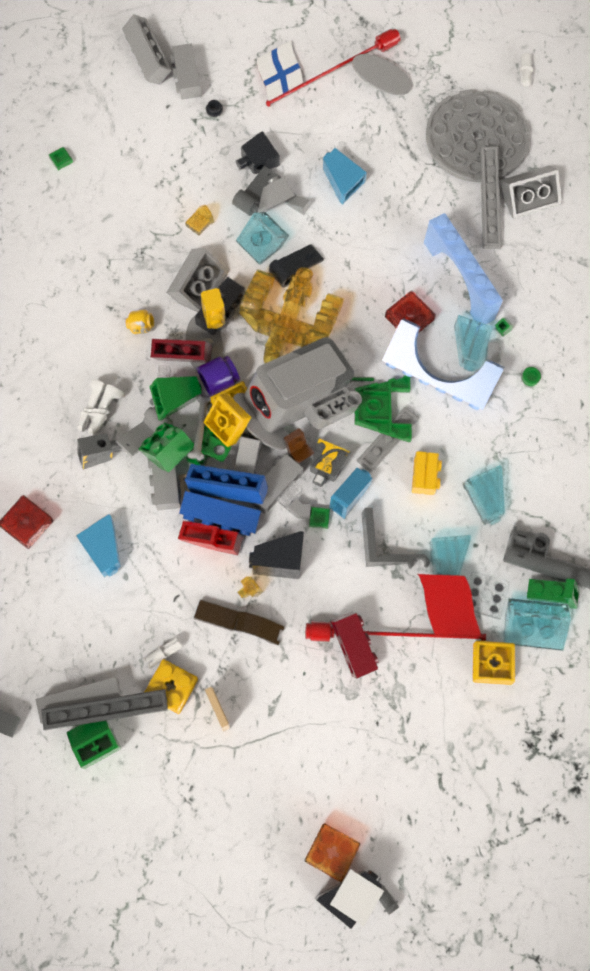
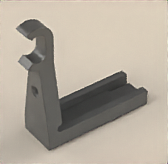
(383, 559)

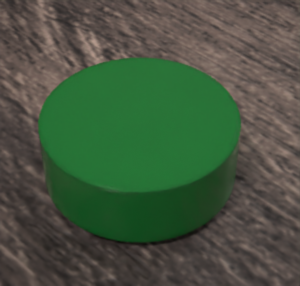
(531, 376)

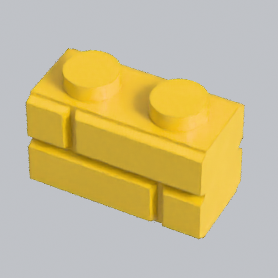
(213, 308)
(425, 473)

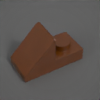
(297, 446)

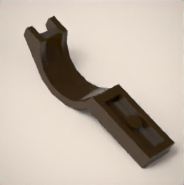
(238, 621)

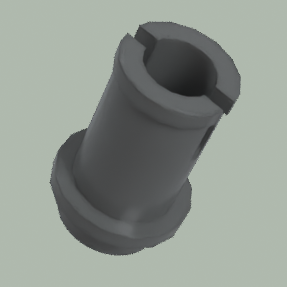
(387, 901)

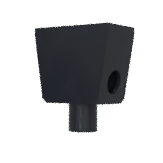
(257, 154)

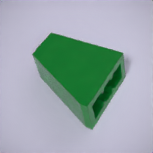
(173, 394)

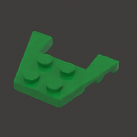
(376, 409)

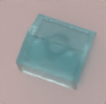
(261, 237)

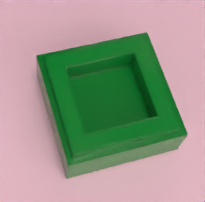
(60, 158)
(319, 517)

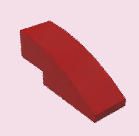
(210, 537)

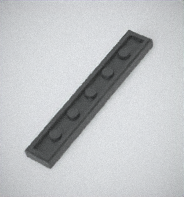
(104, 709)

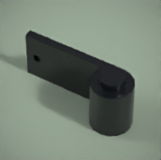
(287, 266)

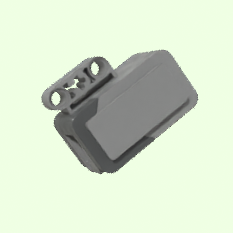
(303, 385)

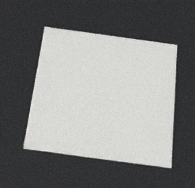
(357, 897)

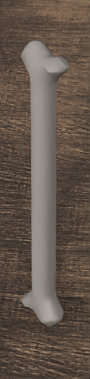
(196, 453)

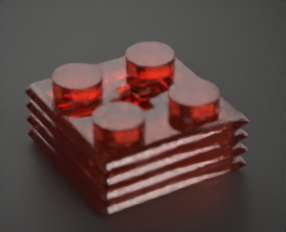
(410, 305)
(25, 533)

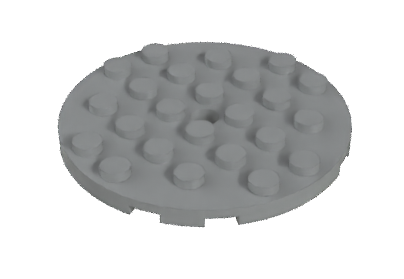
(469, 112)

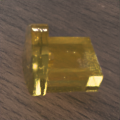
(200, 220)

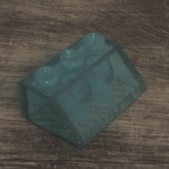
(536, 624)

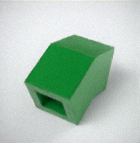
(508, 326)

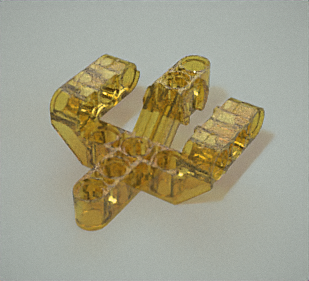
(286, 327)

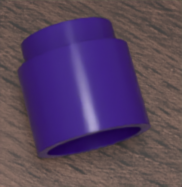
(218, 375)

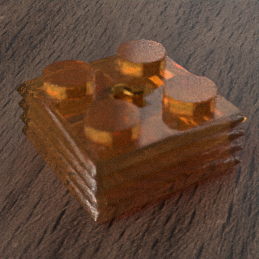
(345, 847)

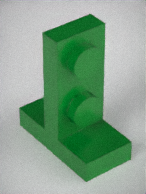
(554, 591)

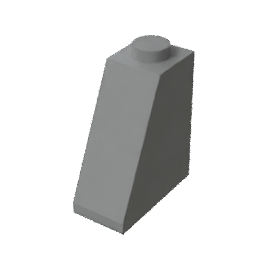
(248, 454)

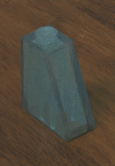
(471, 342)
(487, 495)
(448, 554)

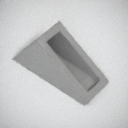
(298, 204)

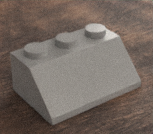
(532, 191)
(198, 274)

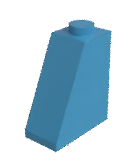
(343, 174)
(350, 492)
(101, 545)

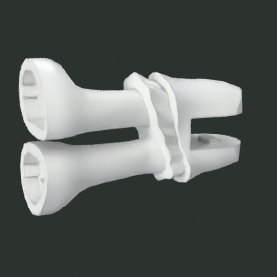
(98, 416)

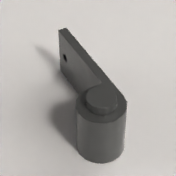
(249, 200)

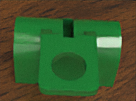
(209, 442)

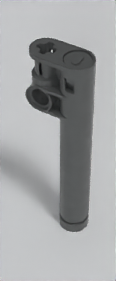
(524, 553)

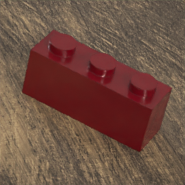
(181, 350)
(355, 644)

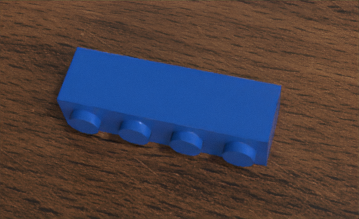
(226, 484)
(219, 512)

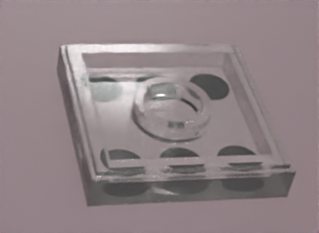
(488, 594)

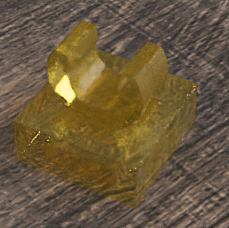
(250, 588)

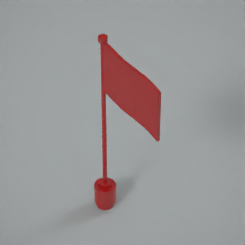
(447, 606)

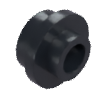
(214, 104)

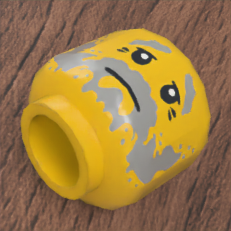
(140, 321)

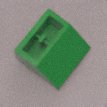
(166, 446)
(92, 742)

